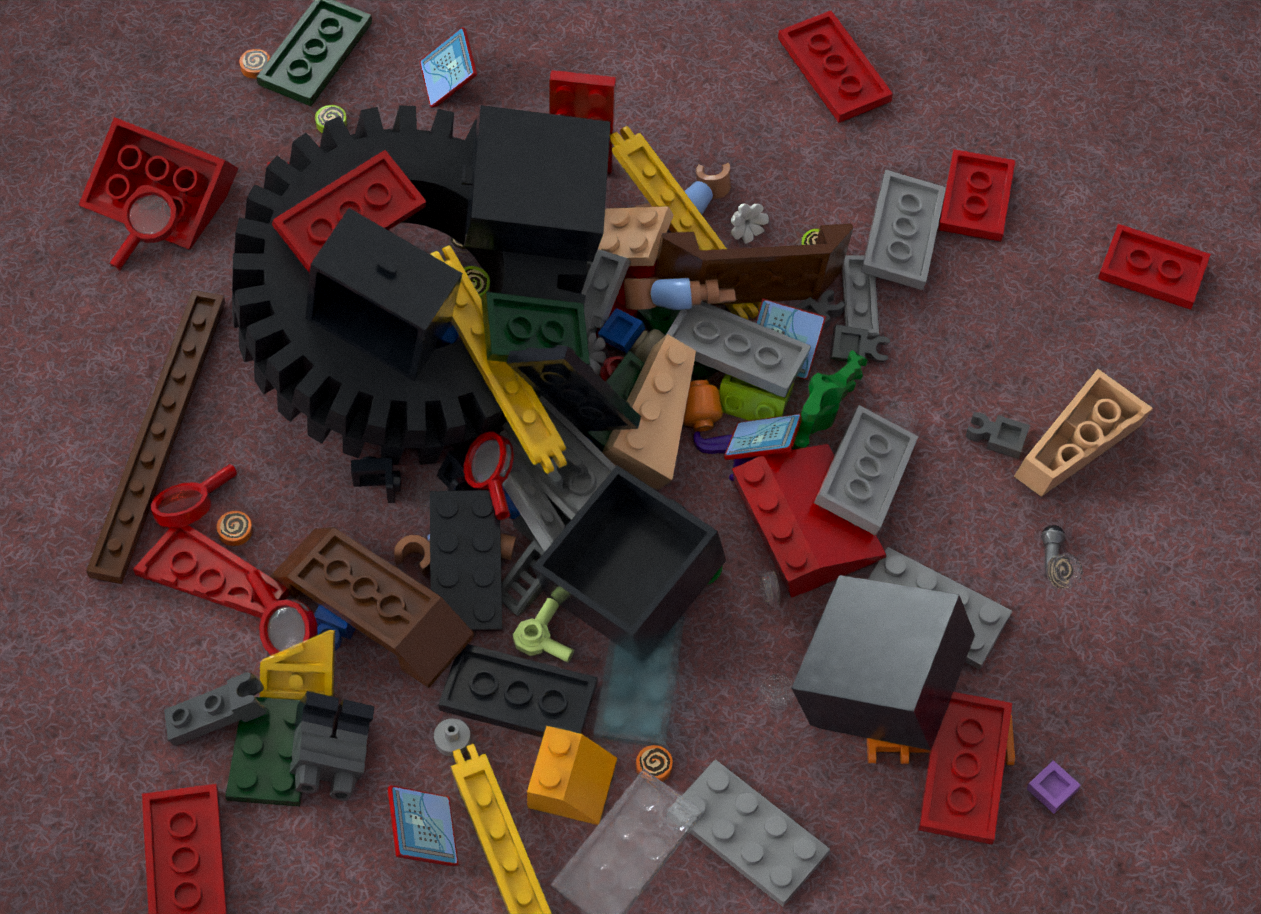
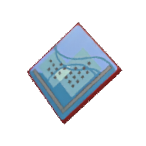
(448, 67)
(794, 323)
(763, 437)
(422, 826)

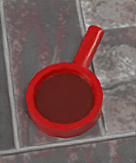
(188, 501)

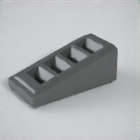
(519, 570)

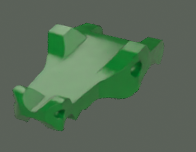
(825, 396)

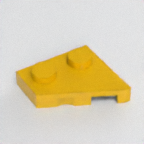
(300, 669)

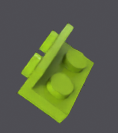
(750, 401)

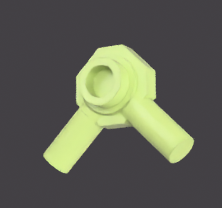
(534, 637)

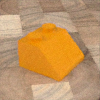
(570, 776)

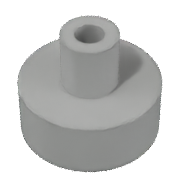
(451, 735)

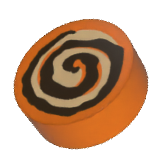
(253, 62)
(234, 528)
(656, 761)

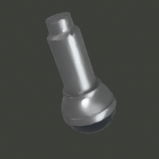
(1053, 538)

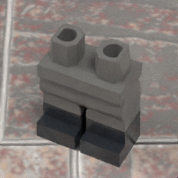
(330, 744)

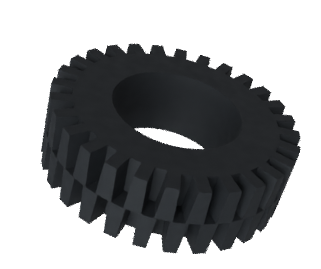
(325, 375)

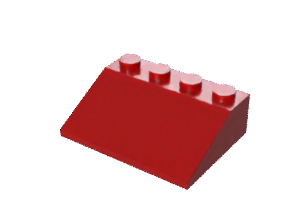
(143, 159)
(802, 537)

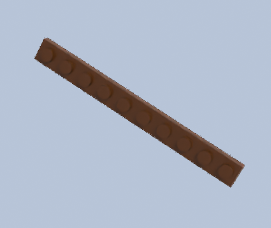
(156, 438)

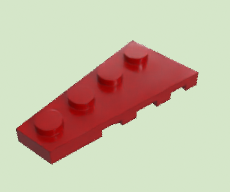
(204, 569)

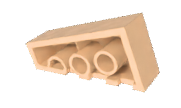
(661, 402)
(1085, 429)

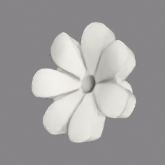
(748, 222)

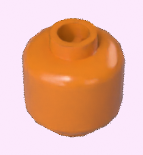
(702, 406)

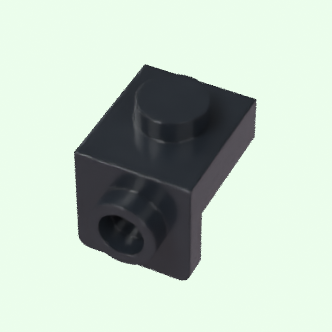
(376, 472)
(452, 472)

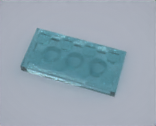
(639, 695)

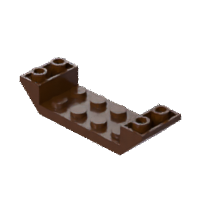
(758, 272)
(377, 601)

